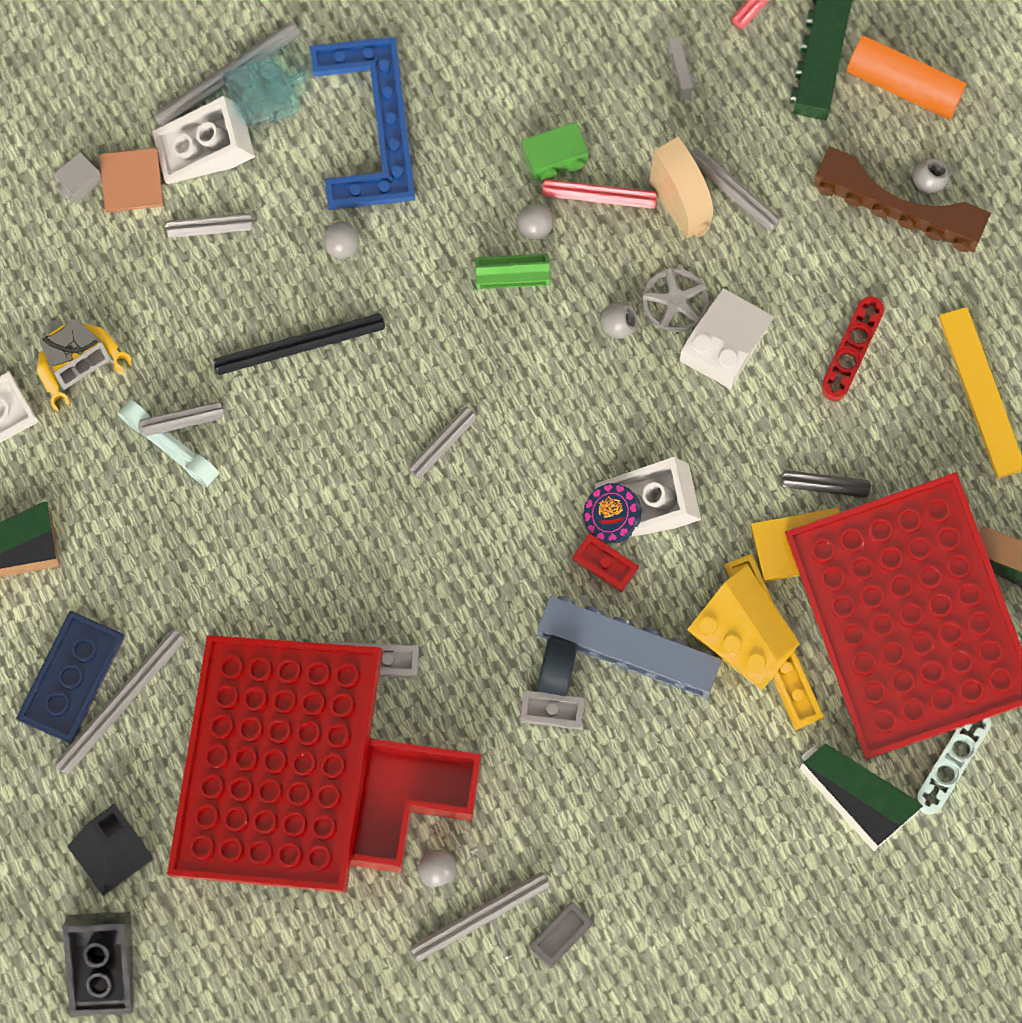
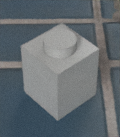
(77, 178)

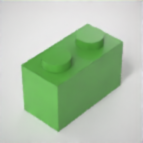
(555, 152)

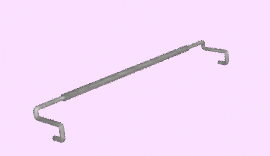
(487, 900)

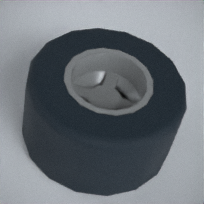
(557, 667)

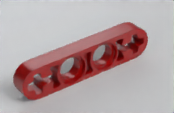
(851, 348)

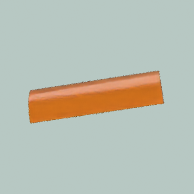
(906, 77)

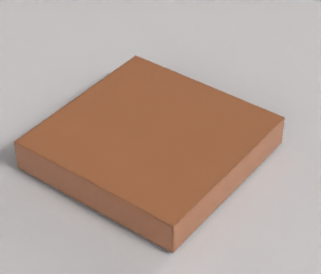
(131, 180)

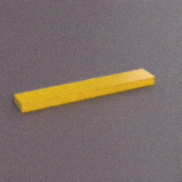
(981, 392)
(790, 678)

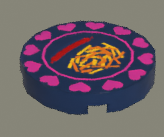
(612, 513)

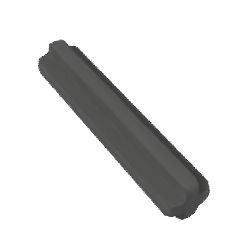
(826, 483)

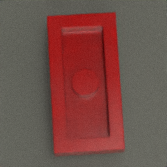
(605, 563)

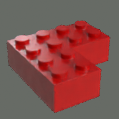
(408, 781)

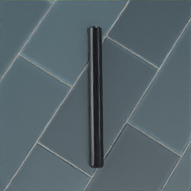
(298, 344)

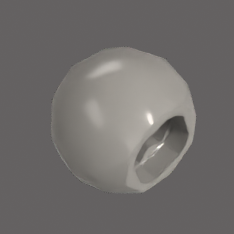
(931, 176)
(534, 221)
(341, 240)
(618, 320)
(437, 868)

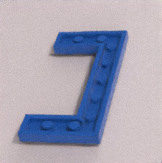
(396, 179)

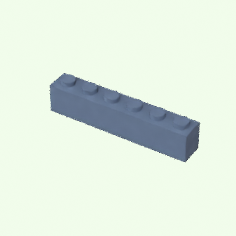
(630, 647)

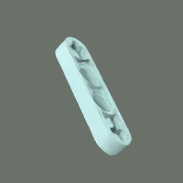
(954, 762)

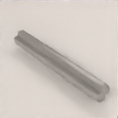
(735, 190)

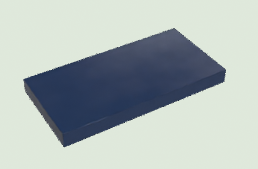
(70, 677)

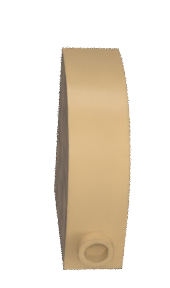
(681, 188)

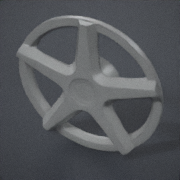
(675, 299)

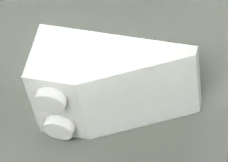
(203, 141)
(725, 338)
(664, 495)

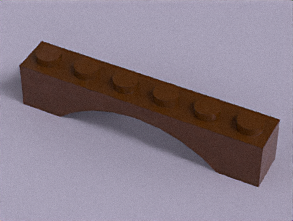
(955, 223)

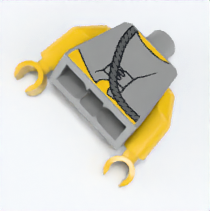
(73, 353)

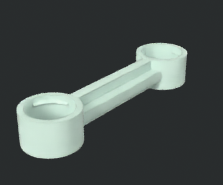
(193, 463)

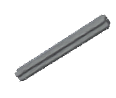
(480, 916)

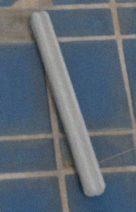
(215, 81)
(119, 702)

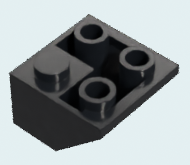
(109, 850)

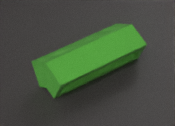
(512, 271)

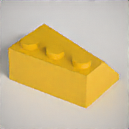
(745, 629)

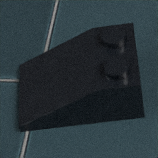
(99, 963)

